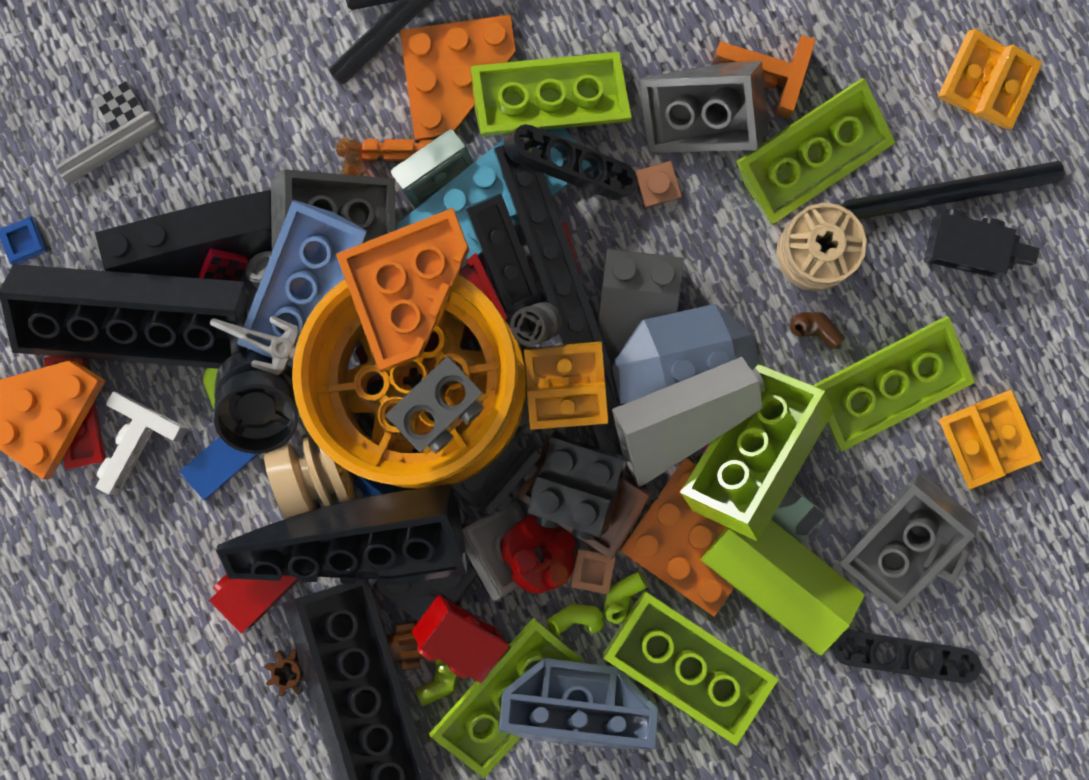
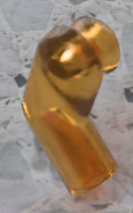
(353, 155)

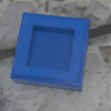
(22, 240)

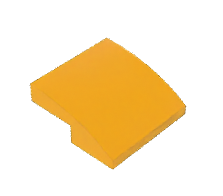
(990, 79)
(566, 385)
(990, 439)

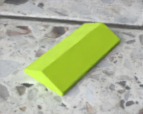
(550, 93)
(815, 149)
(895, 383)
(787, 583)
(473, 723)

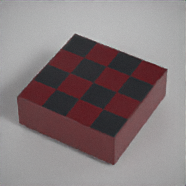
(223, 265)

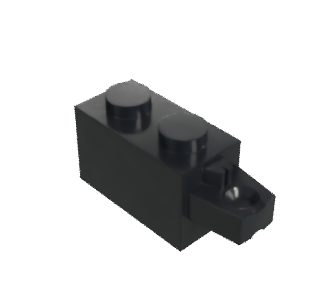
(976, 245)

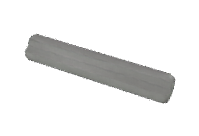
(108, 147)

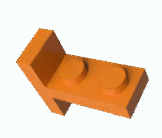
(775, 71)

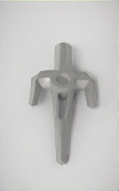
(281, 348)

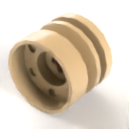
(801, 256)
(305, 479)

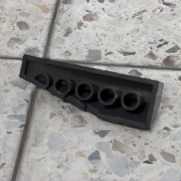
(182, 238)
(375, 537)

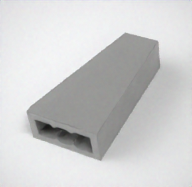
(685, 417)

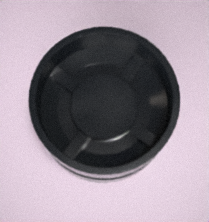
(254, 407)

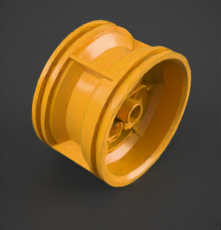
(331, 393)

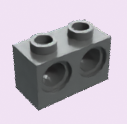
(430, 398)

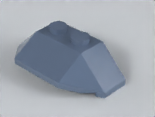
(677, 348)
(579, 707)

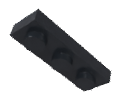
(503, 253)

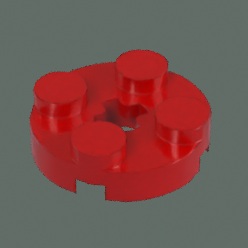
(557, 550)

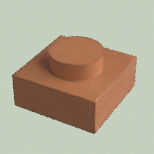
(658, 184)
(592, 571)

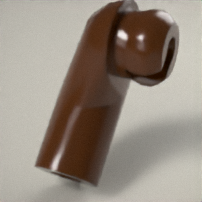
(816, 325)

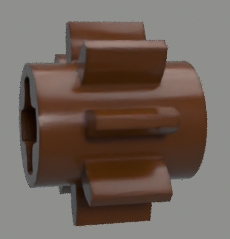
(404, 647)
(278, 677)

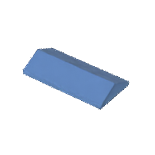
(300, 269)

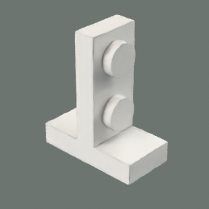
(132, 440)

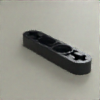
(571, 168)
(904, 658)

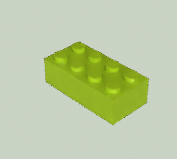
(756, 461)
(690, 667)

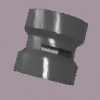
(545, 321)

